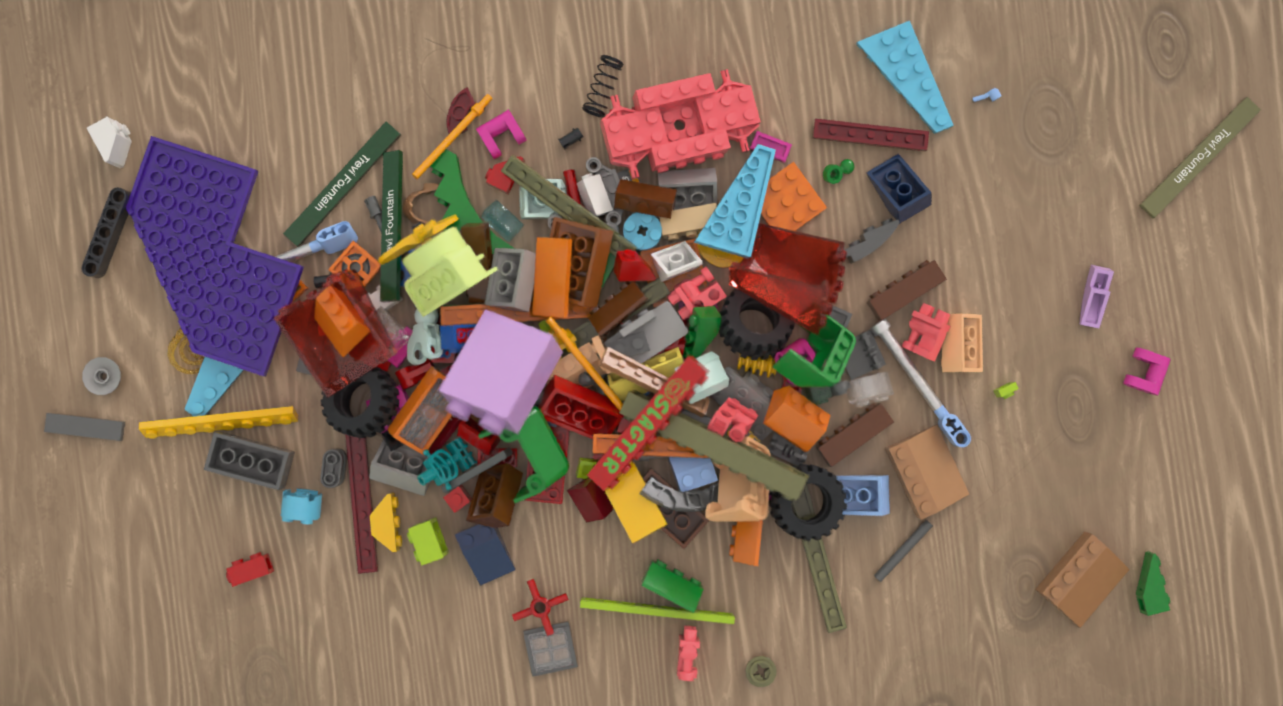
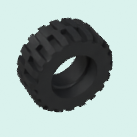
(749, 342)
(375, 417)
(826, 518)

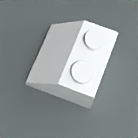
(111, 140)

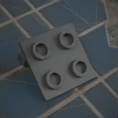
(865, 356)
(786, 450)

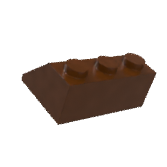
(617, 308)
(494, 496)

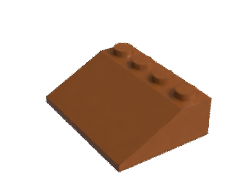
(588, 258)

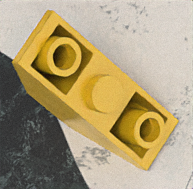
(385, 523)

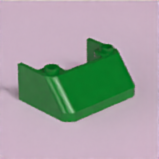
(833, 350)
(541, 450)

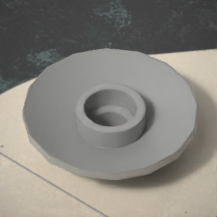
(93, 374)

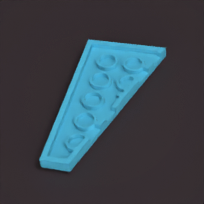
(907, 70)
(737, 216)
(210, 385)

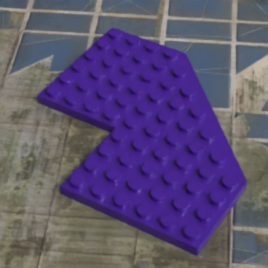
(222, 292)

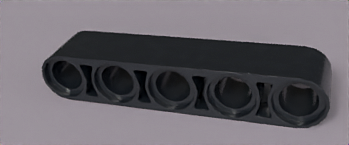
(99, 239)

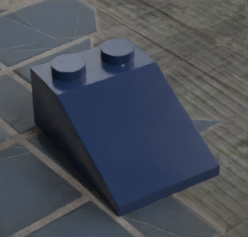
(900, 188)
(485, 552)

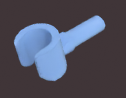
(994, 94)

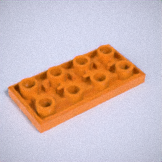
(552, 277)

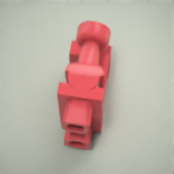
(693, 297)
(932, 332)
(736, 415)
(687, 653)

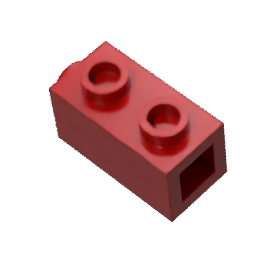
(246, 571)

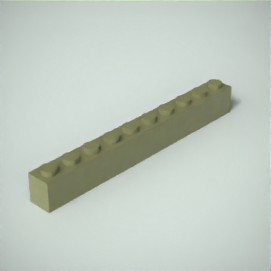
(723, 450)

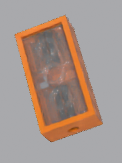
(422, 414)

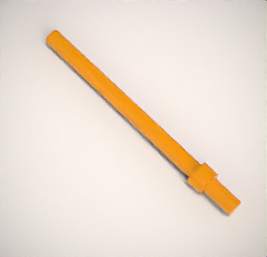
(476, 111)
(561, 334)

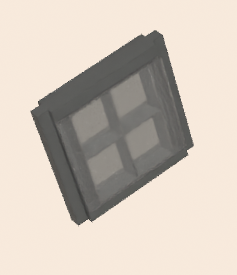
(550, 652)

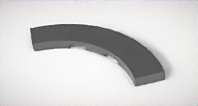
(679, 501)

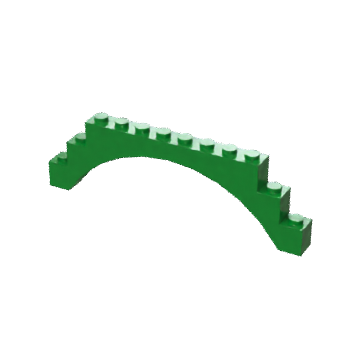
(453, 192)

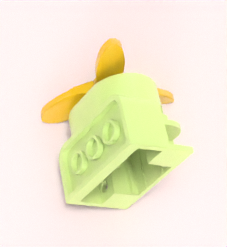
(439, 267)

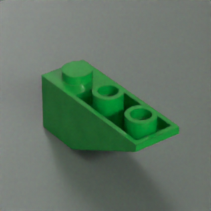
(702, 330)
(1150, 589)

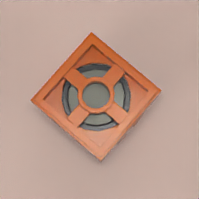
(364, 264)

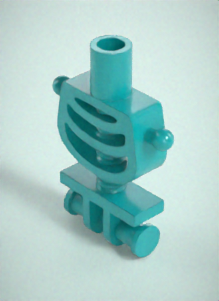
(443, 467)

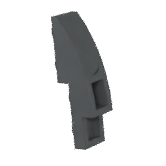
(871, 240)

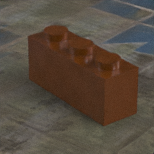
(645, 198)

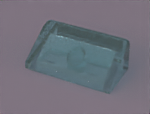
(502, 220)

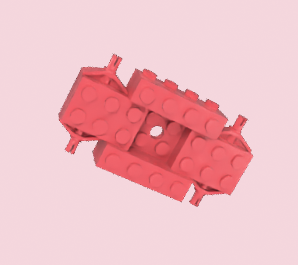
(707, 116)

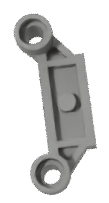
(610, 181)

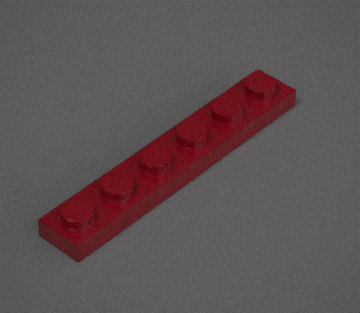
(870, 134)

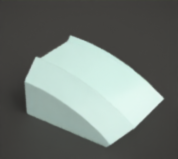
(534, 208)
(717, 377)

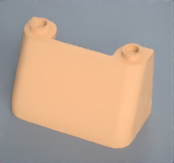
(737, 496)

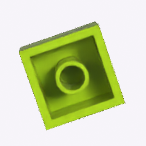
(427, 541)

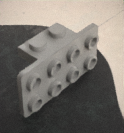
(660, 326)
(751, 395)

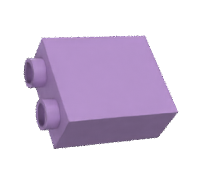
(500, 373)

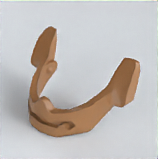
(407, 204)

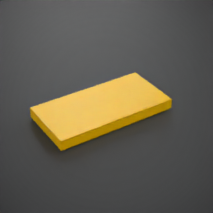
(635, 512)

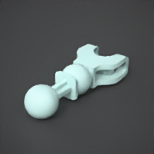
(423, 337)

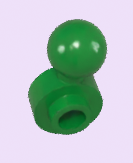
(846, 167)

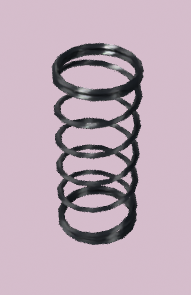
(587, 108)

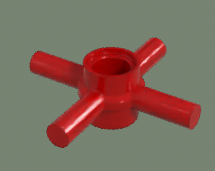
(532, 610)

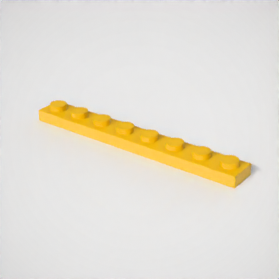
(215, 422)

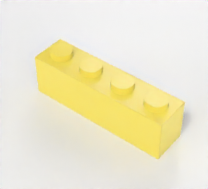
(662, 363)

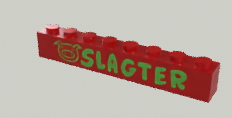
(648, 423)

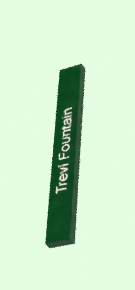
(342, 184)
(391, 224)

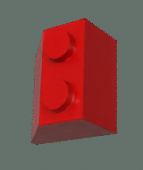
(469, 432)

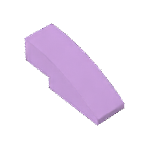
(1095, 296)

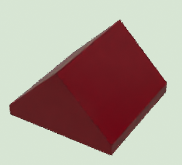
(590, 500)

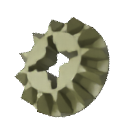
(769, 673)

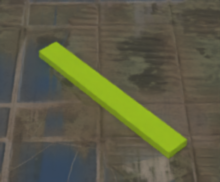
(656, 610)

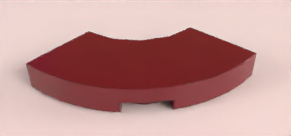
(459, 109)

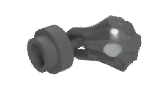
(585, 380)

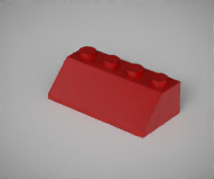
(578, 408)

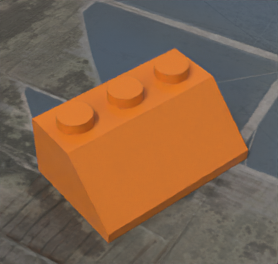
(339, 320)
(796, 418)
(746, 542)

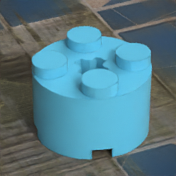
(643, 221)
(301, 505)

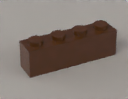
(479, 239)
(907, 290)
(854, 434)

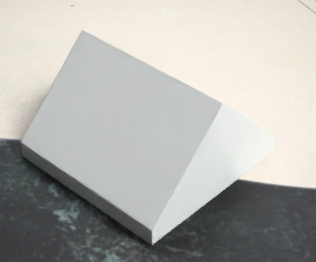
(675, 261)

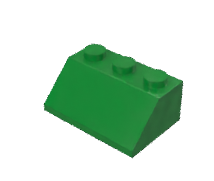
(672, 585)

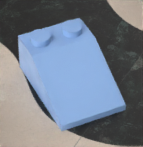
(692, 472)
(866, 494)

